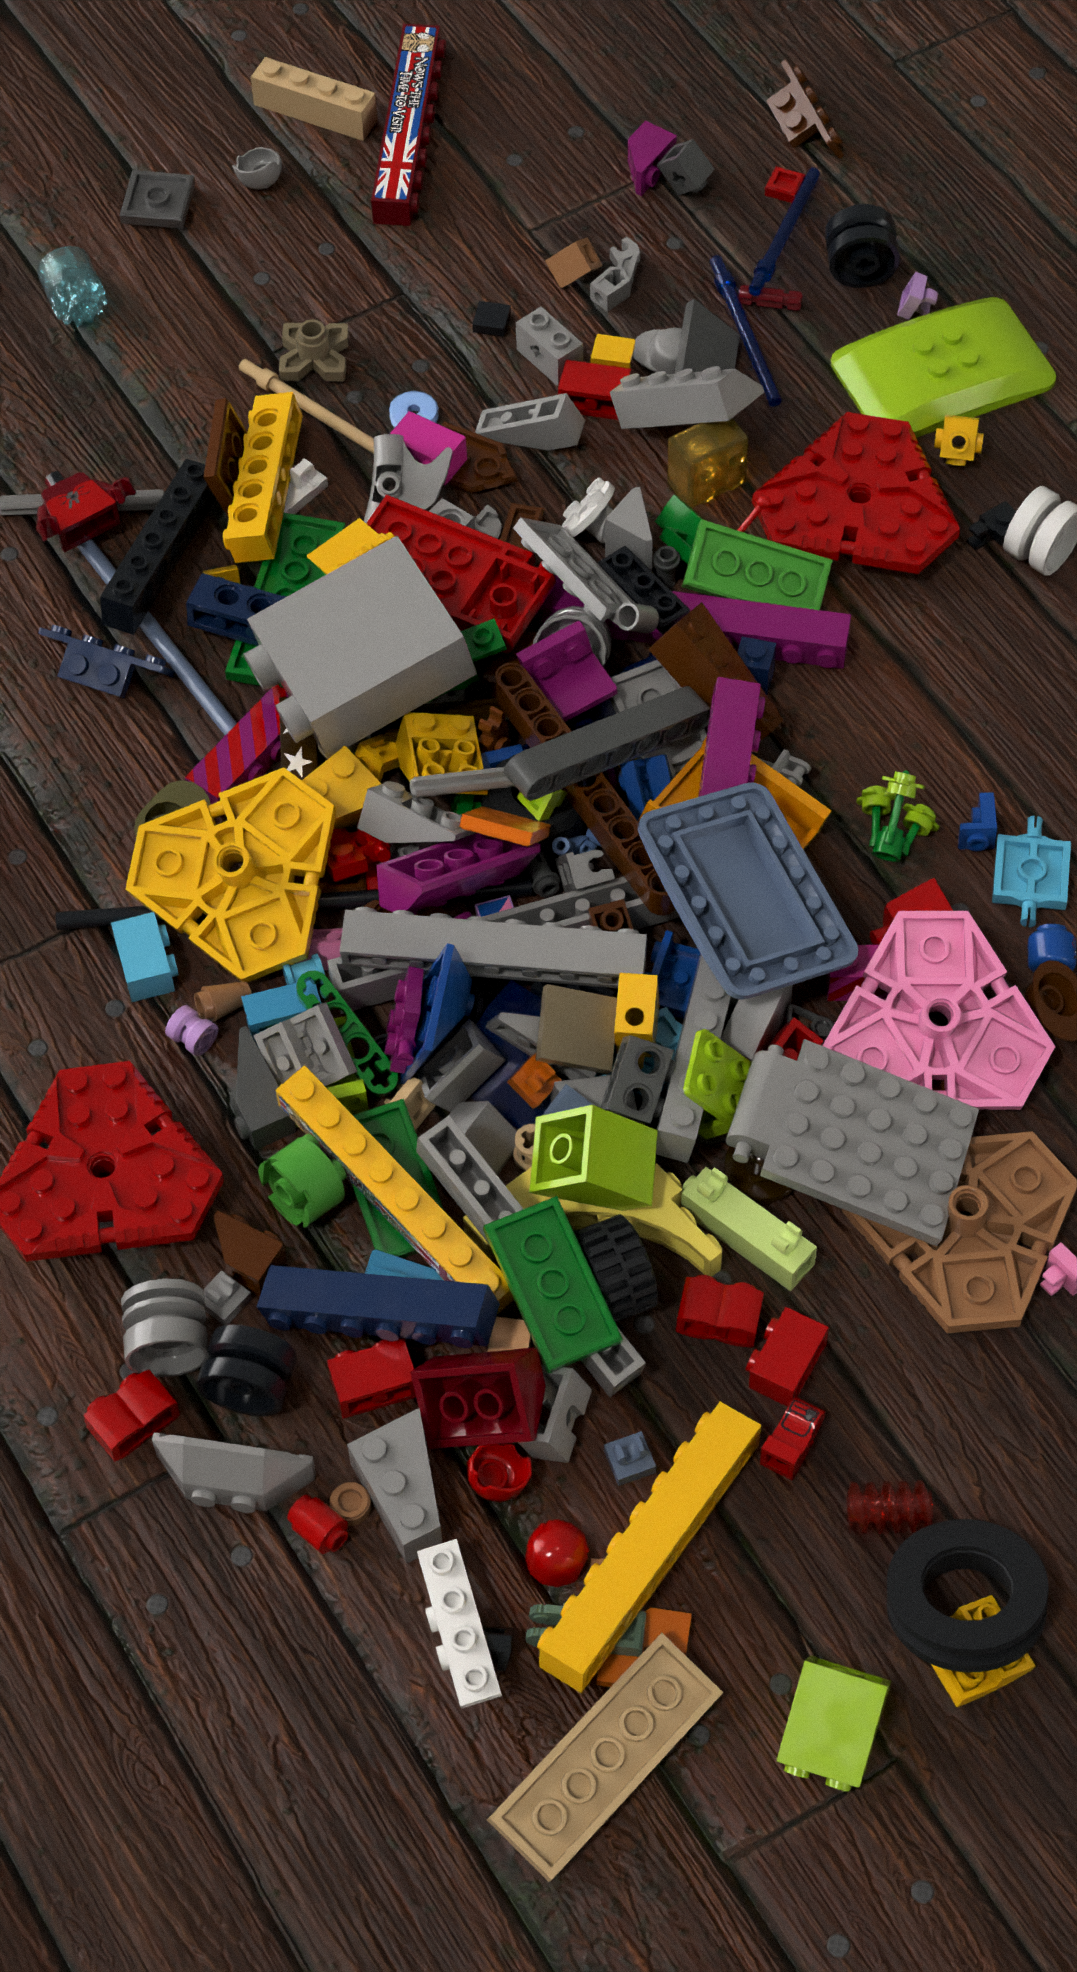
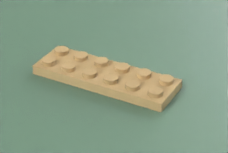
(604, 1757)

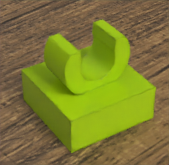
(543, 806)

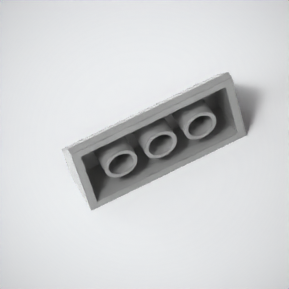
(683, 397)

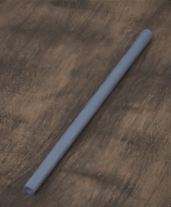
(166, 647)

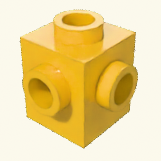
(959, 426)

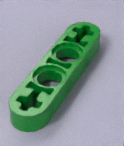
(351, 1030)

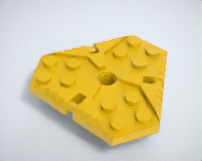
(258, 912)

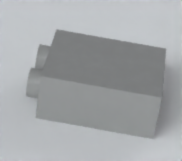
(358, 648)

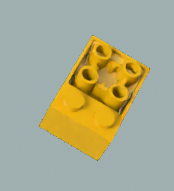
(438, 745)

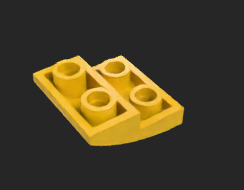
(969, 1686)

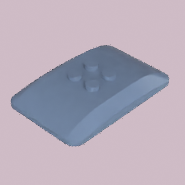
(746, 890)

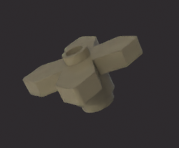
(314, 348)

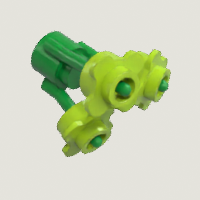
(919, 820)

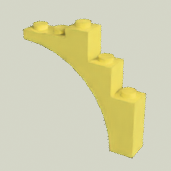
(661, 1223)

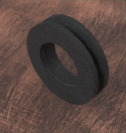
(967, 1643)

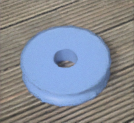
(413, 401)

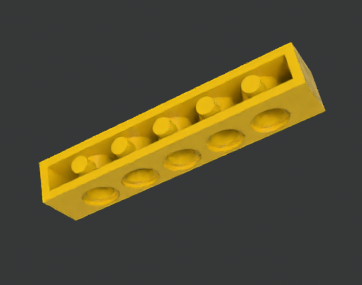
(263, 478)

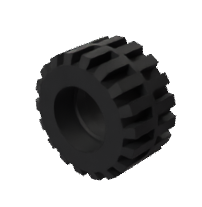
(619, 1266)

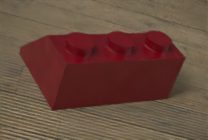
(480, 1397)

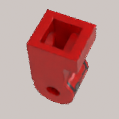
(792, 1438)

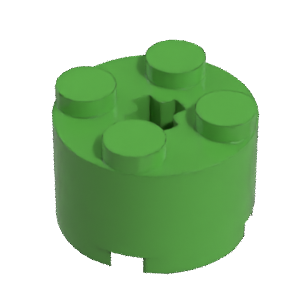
(303, 1181)

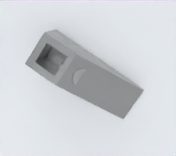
(400, 818)

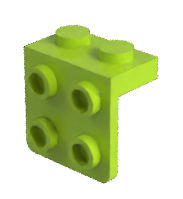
(715, 1082)

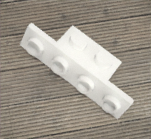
(459, 1624)

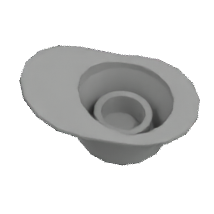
(658, 349)

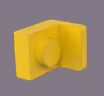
(378, 755)

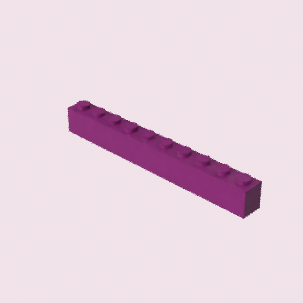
(799, 633)

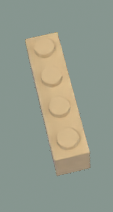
(314, 98)

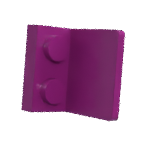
(568, 671)

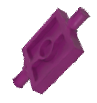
(404, 1020)

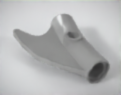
(414, 481)

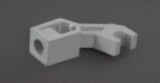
(603, 288)

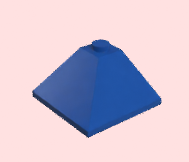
(443, 1005)

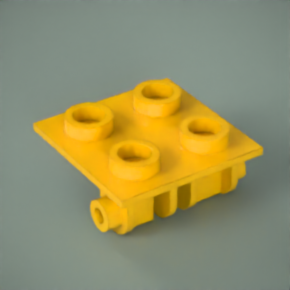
(346, 546)

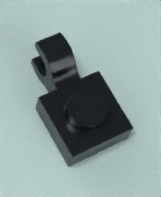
(991, 525)

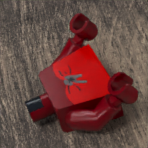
(79, 507)

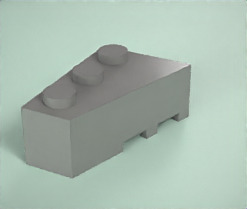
(399, 1480)

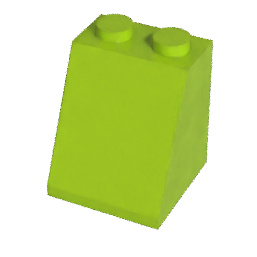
(594, 1158)
(833, 1723)

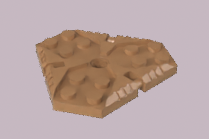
(978, 1270)

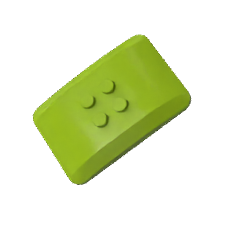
(944, 364)

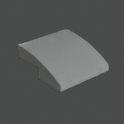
(309, 1041)

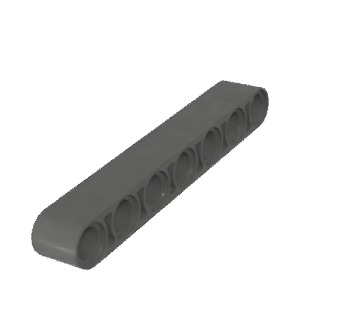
(607, 743)

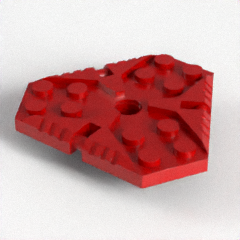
(865, 486)
(97, 1126)

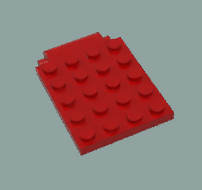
(468, 569)

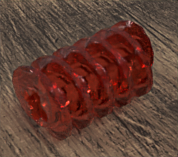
(889, 1506)

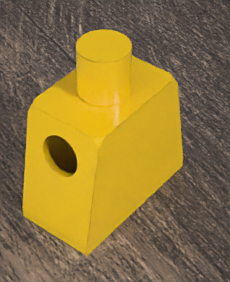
(637, 1009)

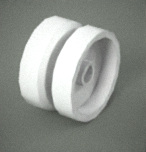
(1042, 531)

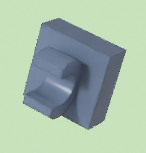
(629, 1458)

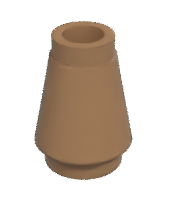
(219, 1000)

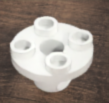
(591, 511)

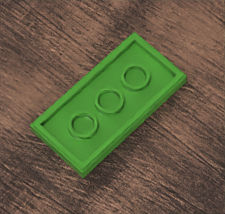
(754, 569)

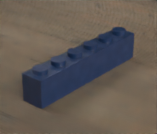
(378, 1306)

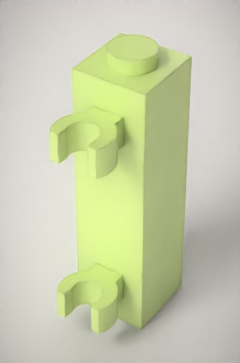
(748, 1227)

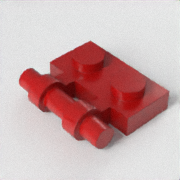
(352, 852)

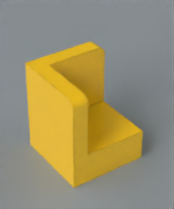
(613, 351)

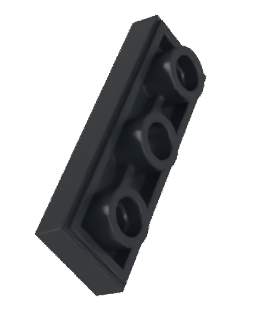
(644, 587)

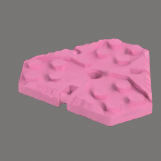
(941, 965)

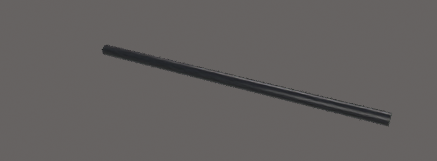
(327, 902)

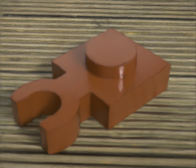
(494, 731)

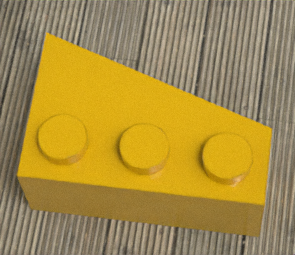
(344, 784)

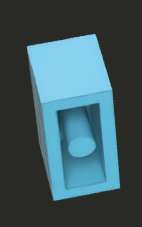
(144, 957)

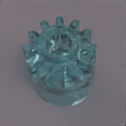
(72, 285)

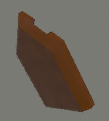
(485, 463)

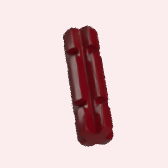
(772, 298)

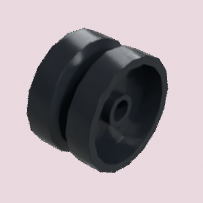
(862, 246)
(246, 1370)

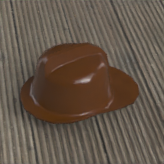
(1054, 999)

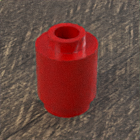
(318, 1524)

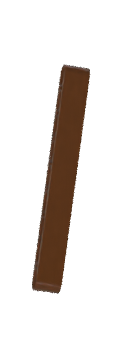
(540, 722)

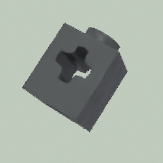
(686, 167)

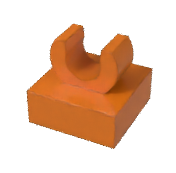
(534, 1081)

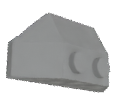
(232, 1473)

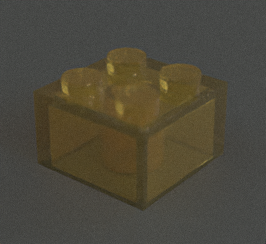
(707, 461)

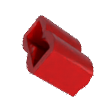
(719, 1311)
(131, 1414)

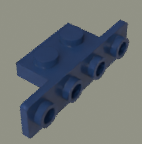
(100, 667)

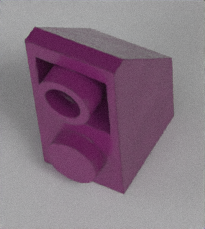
(645, 151)

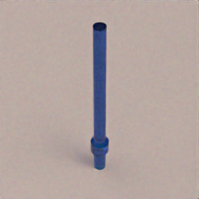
(766, 267)
(726, 286)

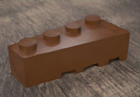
(699, 652)

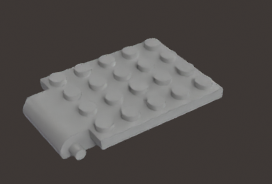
(854, 1137)

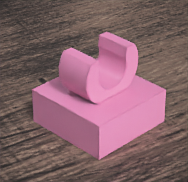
(1060, 1271)

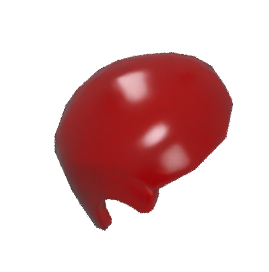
(498, 1472)
(556, 1553)

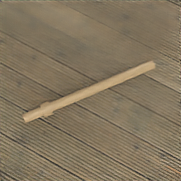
(270, 382)

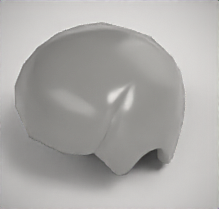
(258, 168)

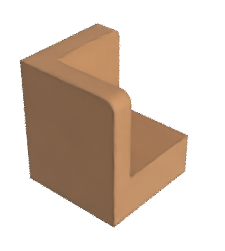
(573, 262)

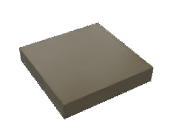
(576, 1029)

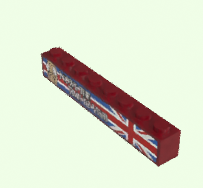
(407, 125)

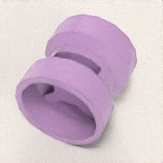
(191, 1030)

